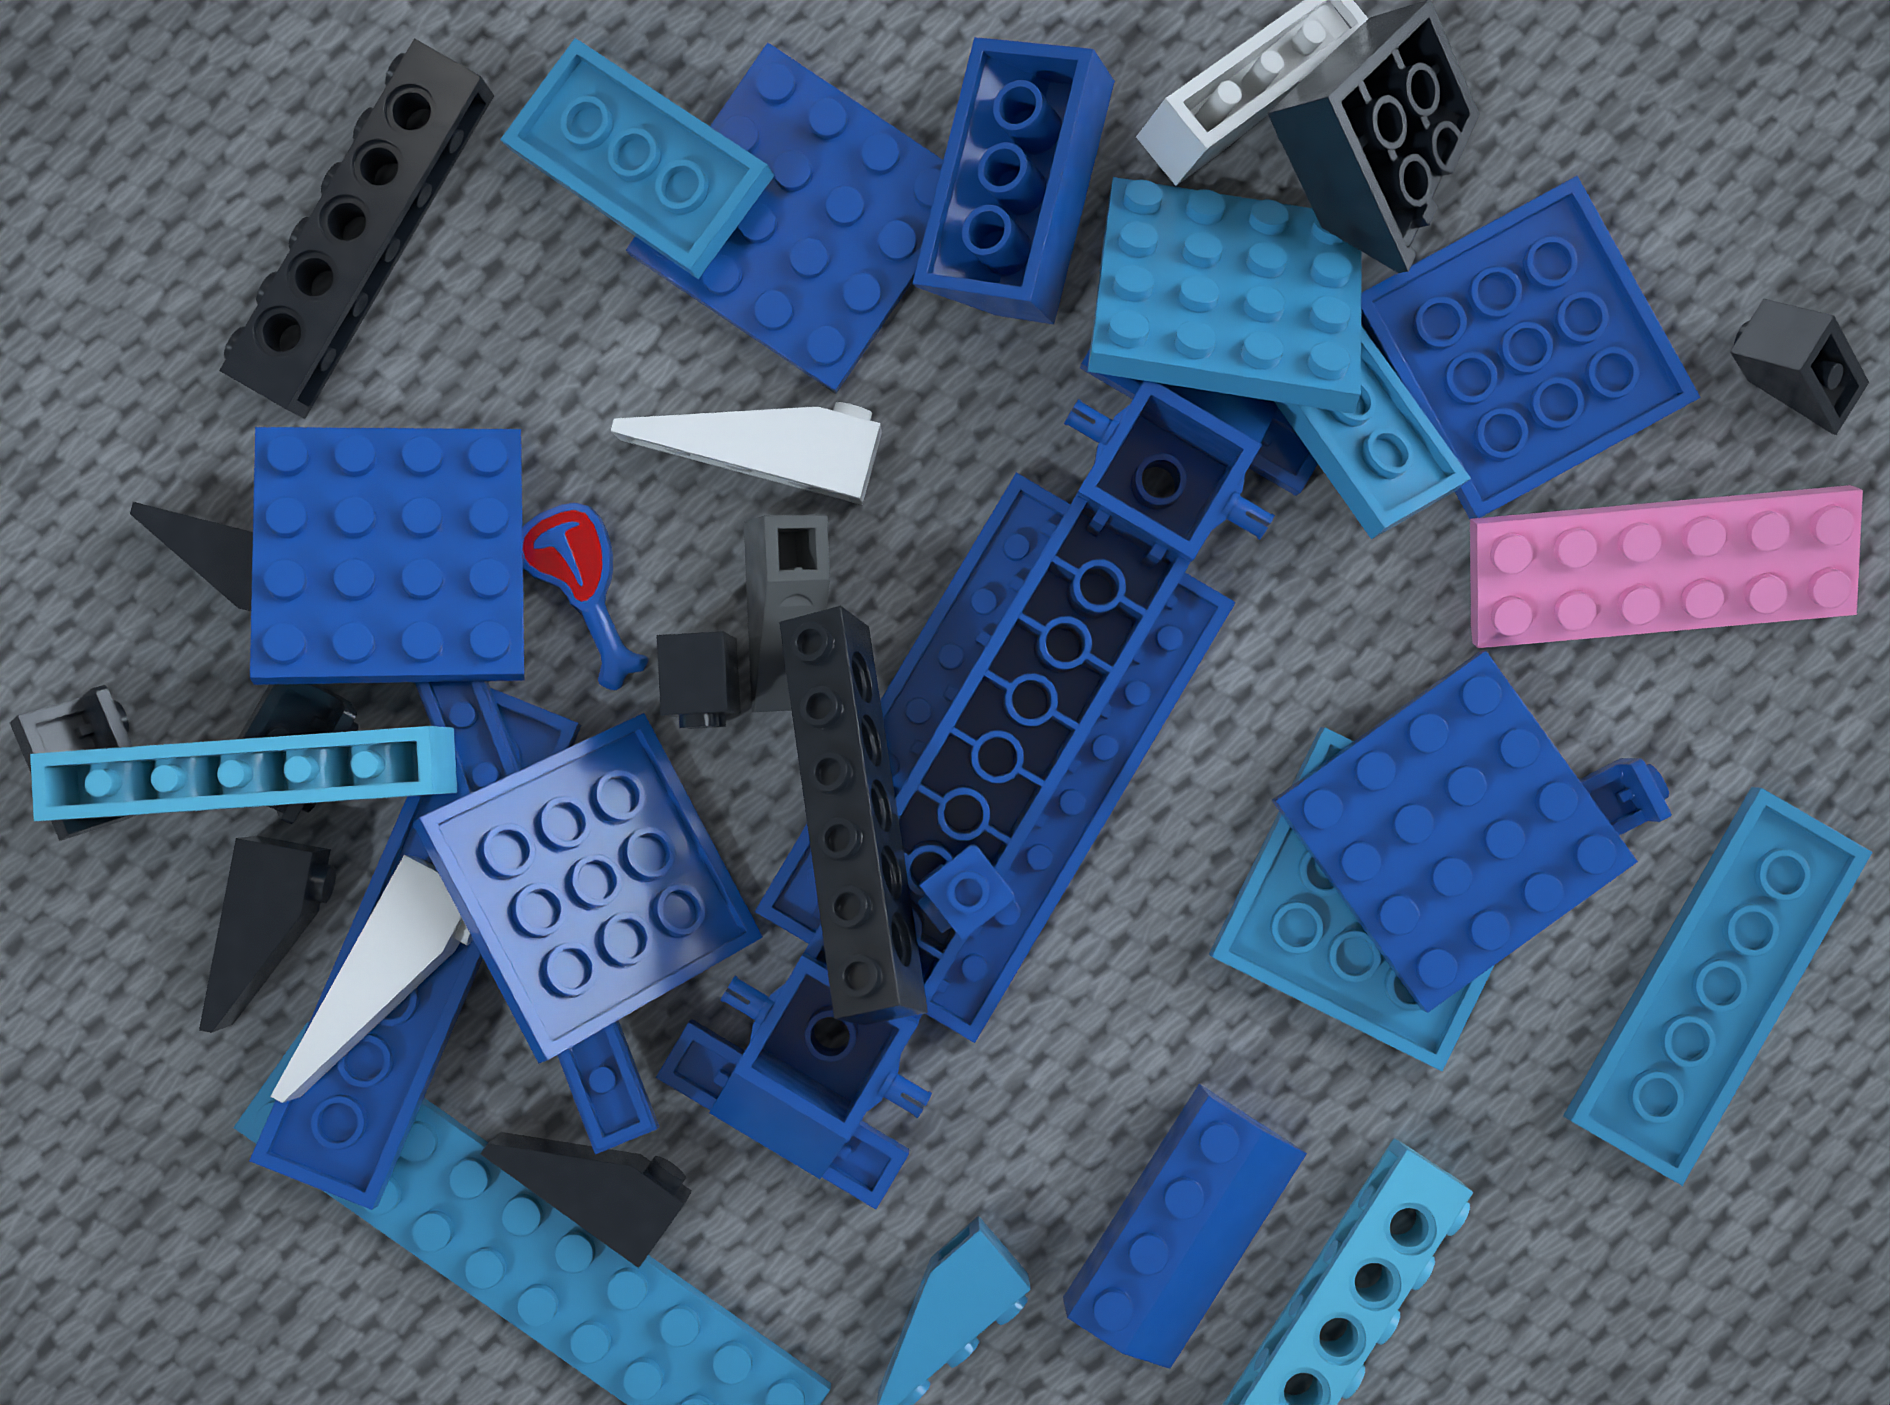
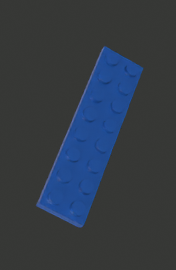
(359, 1114)

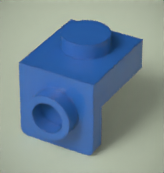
(1628, 793)
(964, 893)

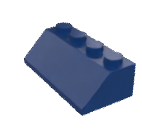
(1015, 177)
(1181, 1230)

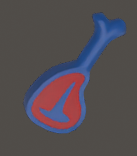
(574, 553)

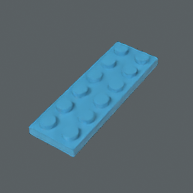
(1717, 984)

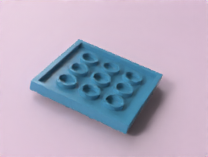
(1227, 297)
(1308, 944)

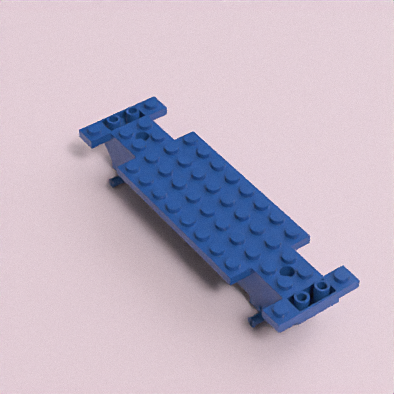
(1009, 738)

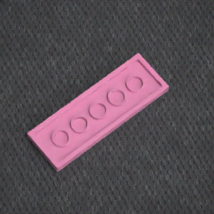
(1665, 566)

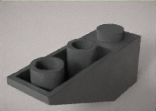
(783, 581)

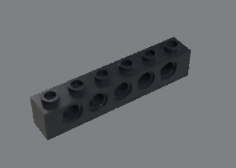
(362, 265)
(852, 819)

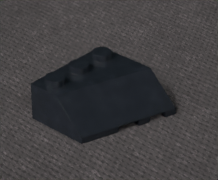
(1379, 131)

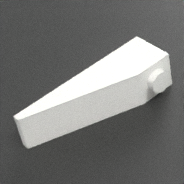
(1244, 86)
(791, 446)
(397, 950)

